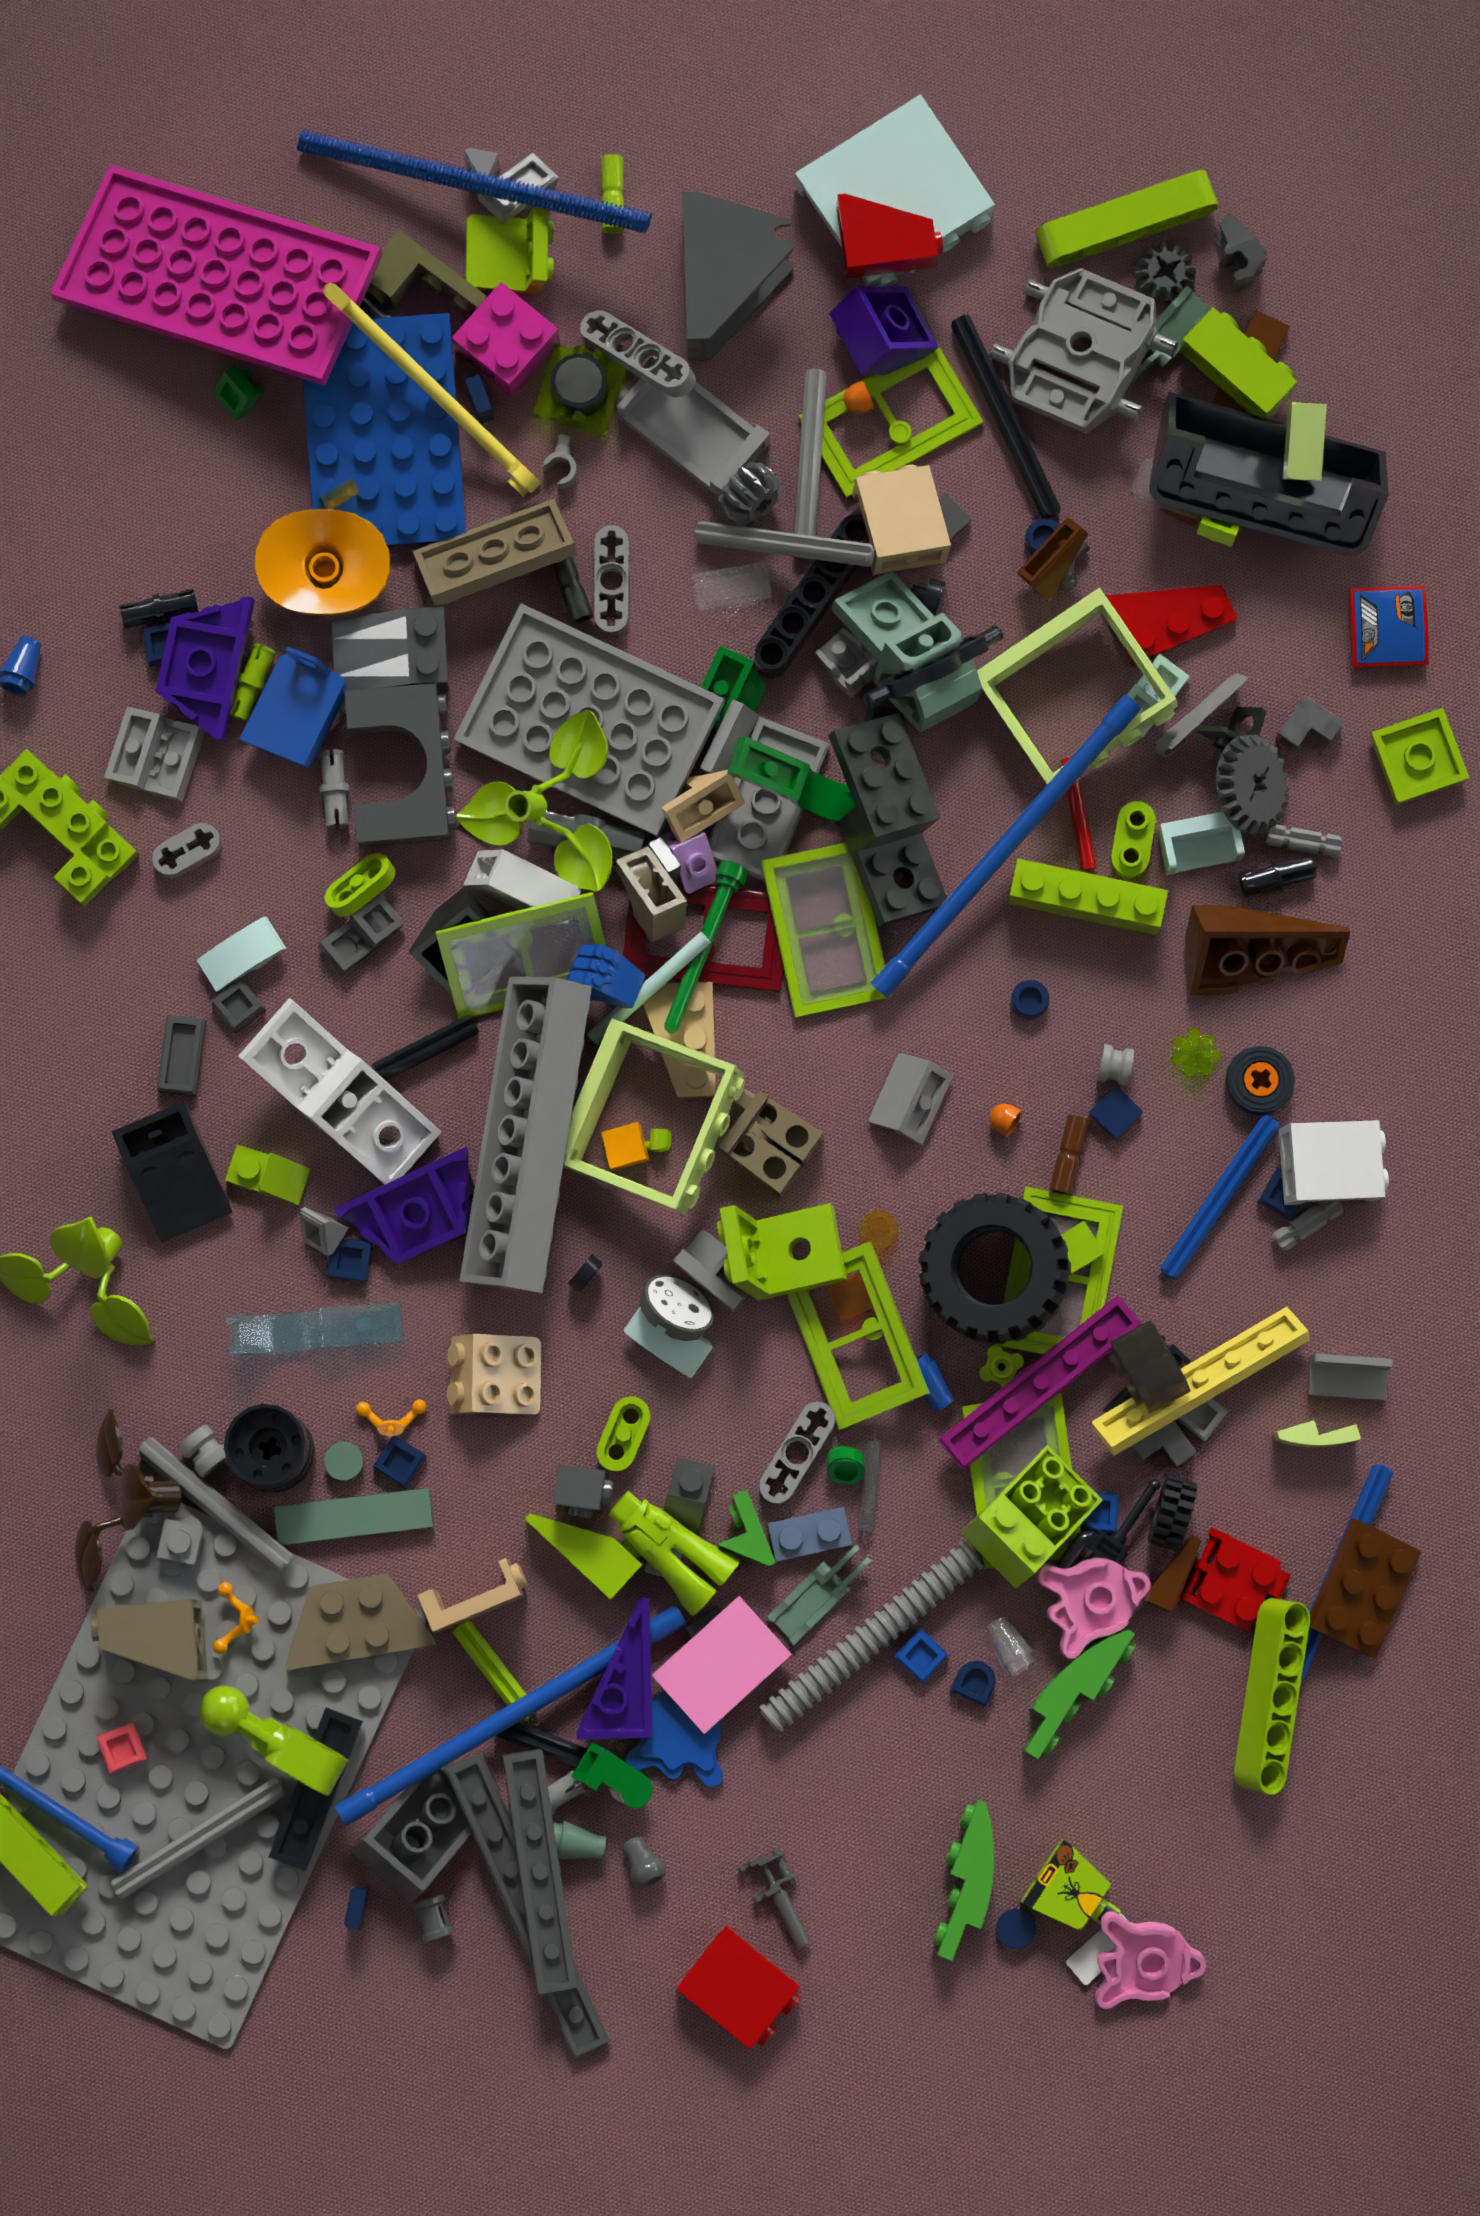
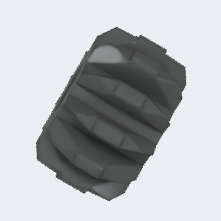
(750, 494)

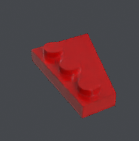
(1173, 616)

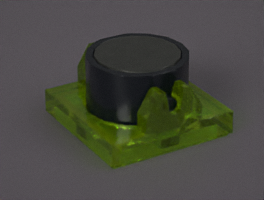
(580, 389)

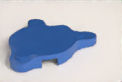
(678, 1743)

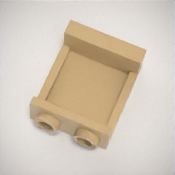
(902, 518)
(443, 1619)

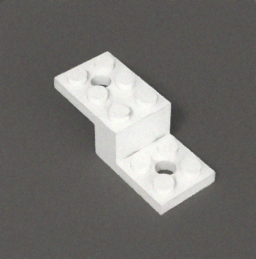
(339, 1093)

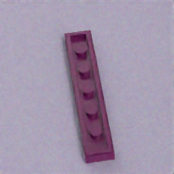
(1038, 1383)

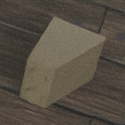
(156, 1634)

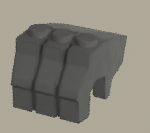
(1241, 248)

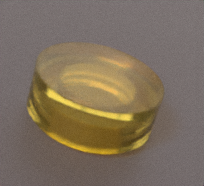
(340, 494)
(879, 1228)

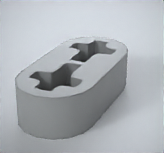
(191, 858)

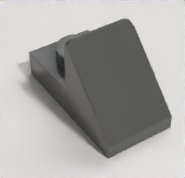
(689, 1492)

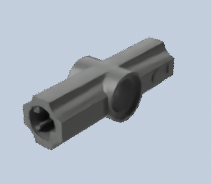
(622, 840)

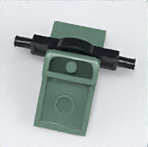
(921, 657)

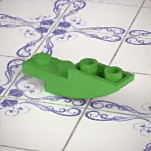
(1085, 1676)
(973, 1863)

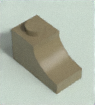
(653, 894)

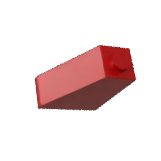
(884, 238)

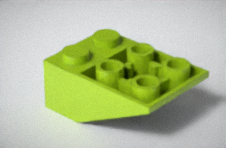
(1031, 1517)

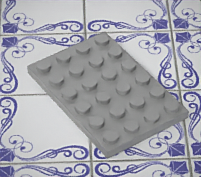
(647, 715)

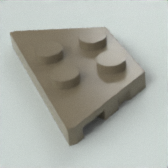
(355, 1622)

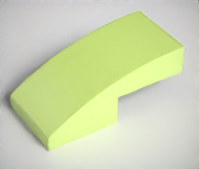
(1307, 1436)

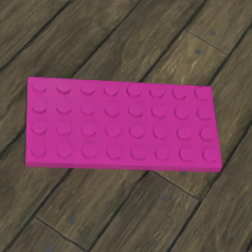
(215, 274)

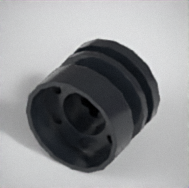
(263, 1427)

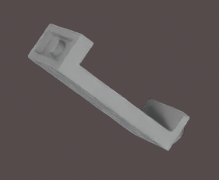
(692, 430)

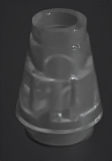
(1010, 1648)

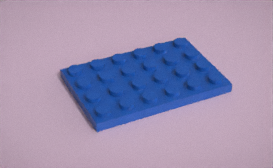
(390, 434)

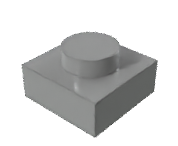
(180, 1542)

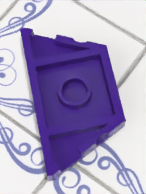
(205, 662)
(415, 1209)

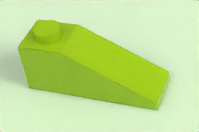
(595, 1555)

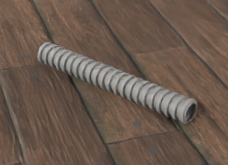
(871, 1636)

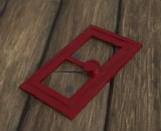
(764, 978)

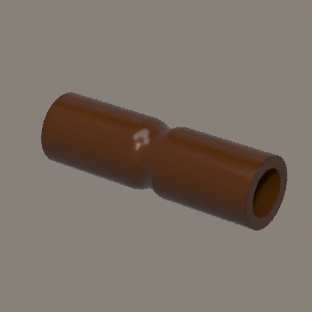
(1070, 1151)

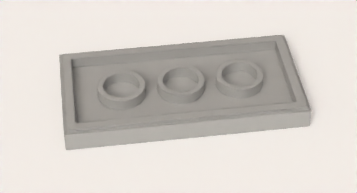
(766, 820)

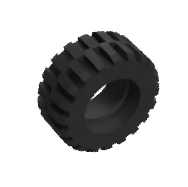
(942, 1258)

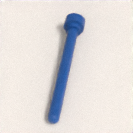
(117, 1851)

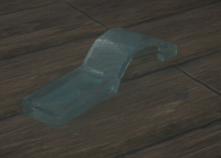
(315, 1329)

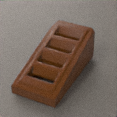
(1053, 559)
(1170, 1583)

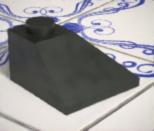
(457, 910)

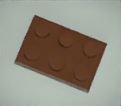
(1363, 1588)

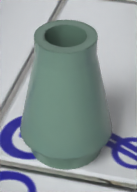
(577, 1842)

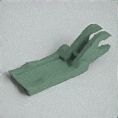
(1174, 324)
(813, 1598)

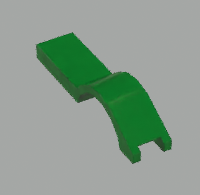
(790, 779)

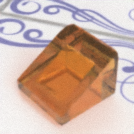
(850, 1297)

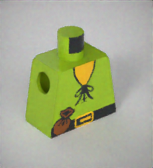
(1069, 1889)

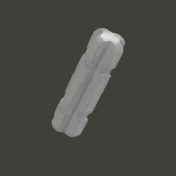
(1304, 840)
(1306, 1224)

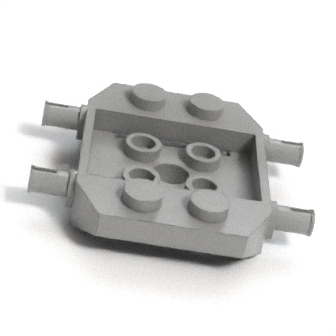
(1120, 331)

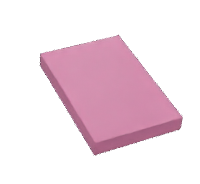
(721, 1664)

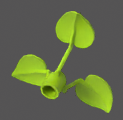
(499, 810)
(92, 1253)

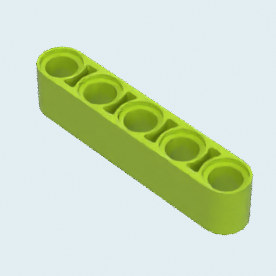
(1126, 219)
(1272, 1696)

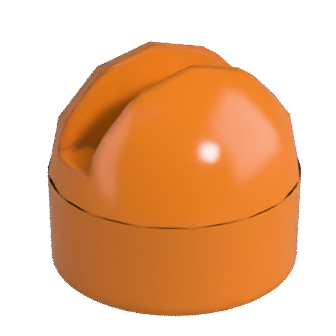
(858, 398)
(1005, 1119)

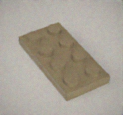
(495, 553)

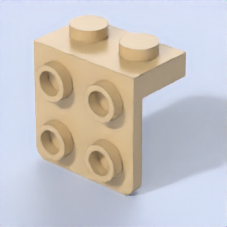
(494, 1374)

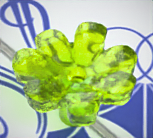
(1190, 1057)

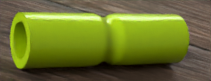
(612, 185)

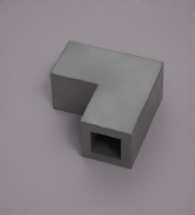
(1312, 719)
(1170, 1440)

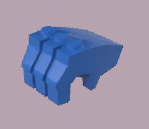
(609, 974)

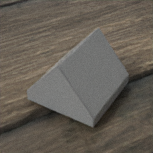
(482, 161)
(321, 1231)

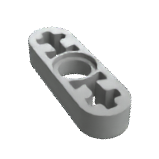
(621, 607)
(820, 1432)

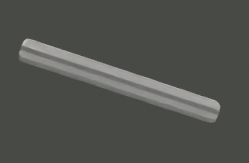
(810, 452)
(784, 543)
(215, 1505)
(198, 1838)

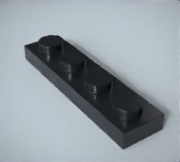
(308, 1807)

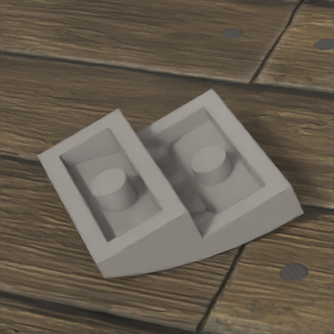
(154, 754)

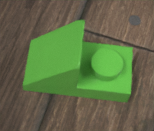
(753, 1542)

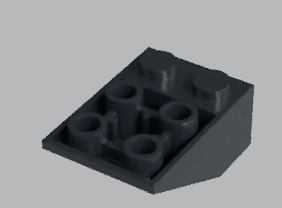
(172, 1171)

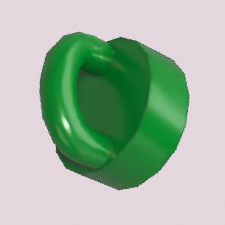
(845, 1465)

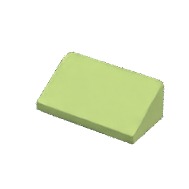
(1304, 441)

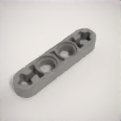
(640, 350)

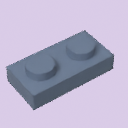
(809, 1534)

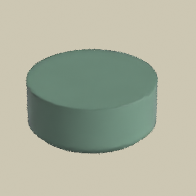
(344, 1461)

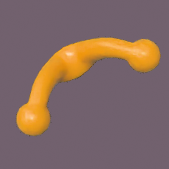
(391, 1427)
(246, 1621)

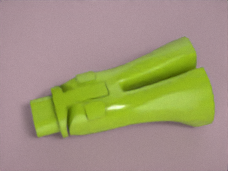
(654, 1535)

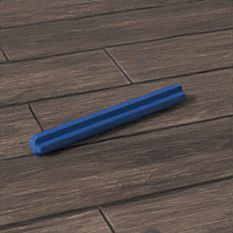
(1219, 1197)

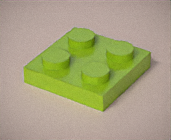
(1419, 756)

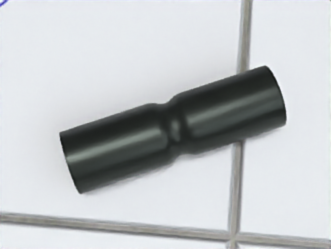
(572, 591)

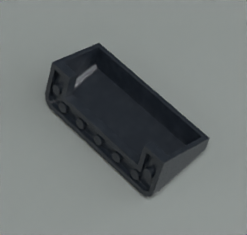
(1233, 471)

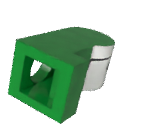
(623, 1780)

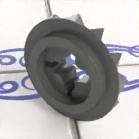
(1163, 288)

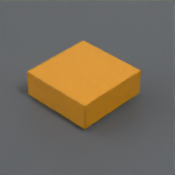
(625, 1146)

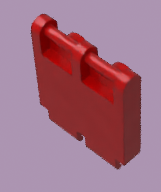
(1234, 1581)

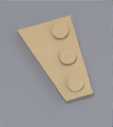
(694, 1032)

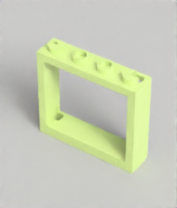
(1049, 636)
(597, 1089)

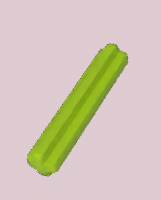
(488, 1663)

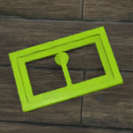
(908, 450)
(887, 1324)

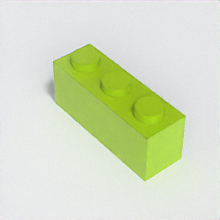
(1238, 364)

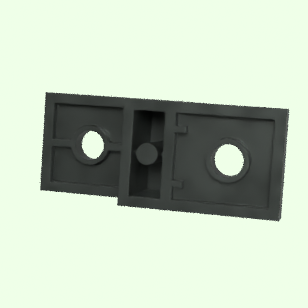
(888, 819)

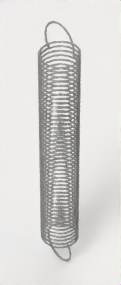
(871, 1489)

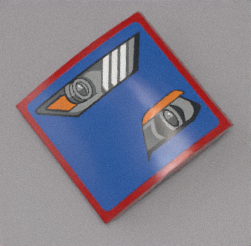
(1388, 626)

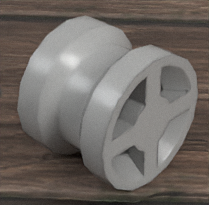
(1115, 1065)

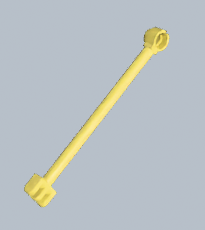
(521, 477)

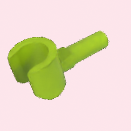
(659, 1140)

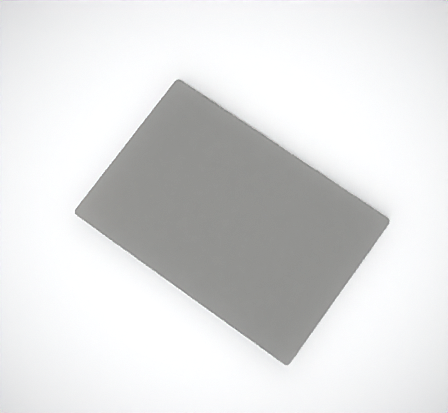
(208, 1927)

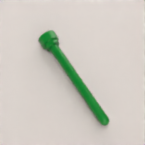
(730, 878)

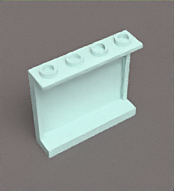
(903, 165)

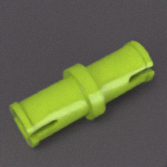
(252, 681)

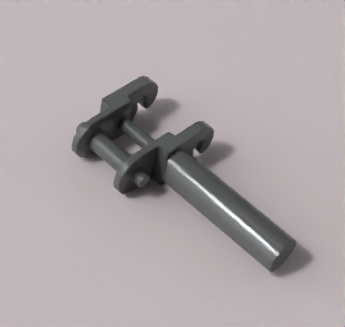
(780, 1896)

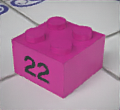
(506, 339)

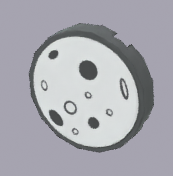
(676, 1307)

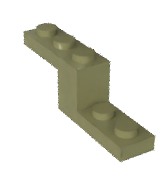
(405, 263)

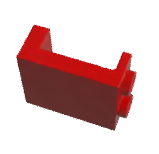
(739, 1988)

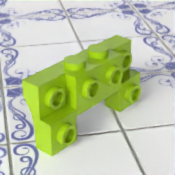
(78, 826)

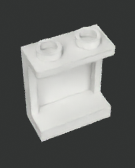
(1332, 1161)

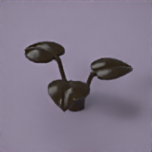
(139, 1499)

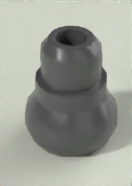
(643, 1864)

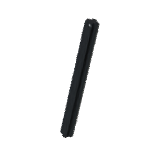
(1005, 416)

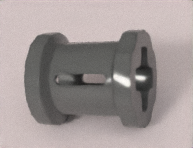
(433, 1918)

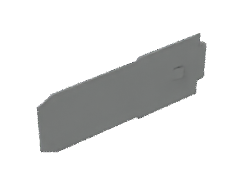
(1167, 744)

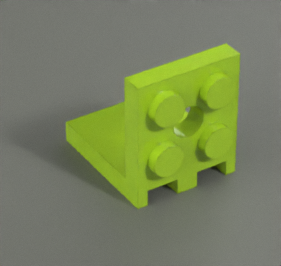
(762, 1251)

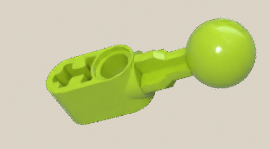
(227, 1712)

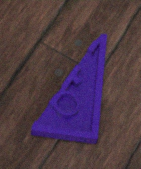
(623, 1696)

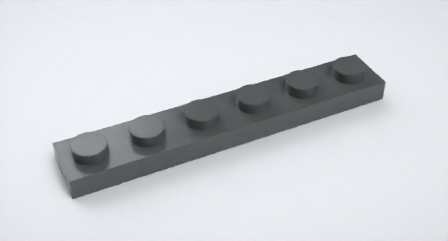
(539, 1871)

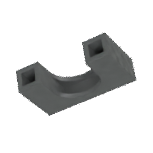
(425, 812)

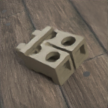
(751, 1139)

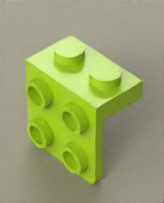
(509, 252)

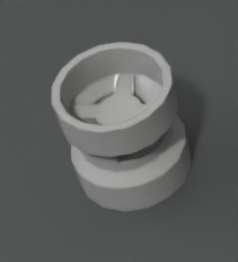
(203, 1451)

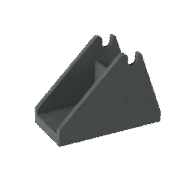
(729, 268)

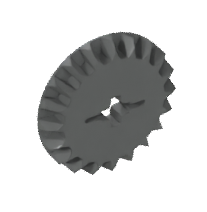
(1238, 765)

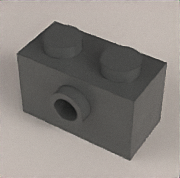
(582, 1490)

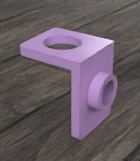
(695, 858)

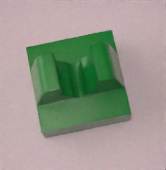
(237, 392)

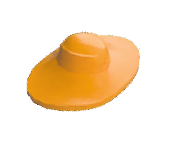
(318, 581)

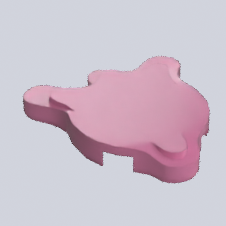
(1093, 1600)
(1145, 1962)

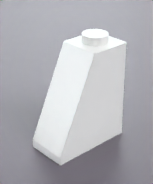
(516, 880)

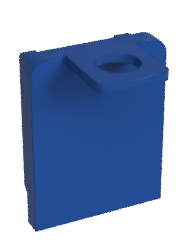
(295, 709)

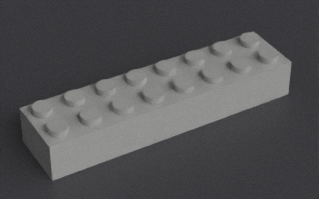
(526, 1133)

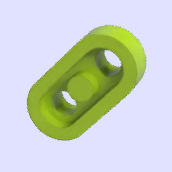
(1133, 838)
(360, 884)
(623, 1434)

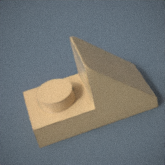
(704, 803)

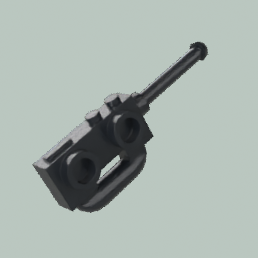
(1101, 1543)

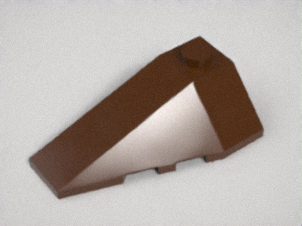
(1243, 946)

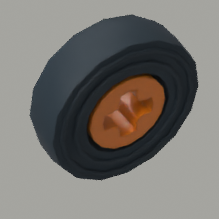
(1260, 1100)

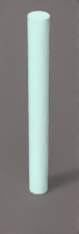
(653, 984)

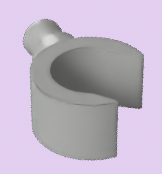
(562, 454)

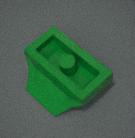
(734, 678)

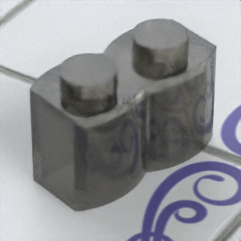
(1149, 1366)

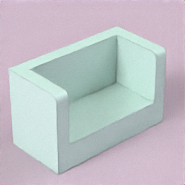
(1199, 843)

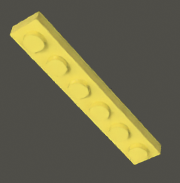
(1206, 1379)

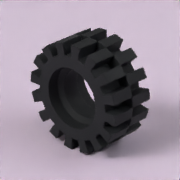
(1172, 1513)

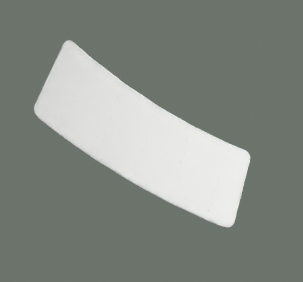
(1084, 1960)

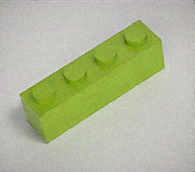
(1087, 896)

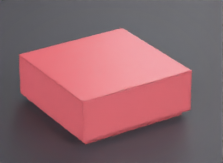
(122, 1748)

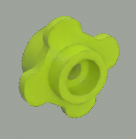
(998, 1356)

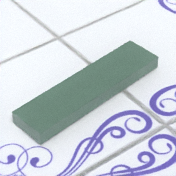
(353, 1516)

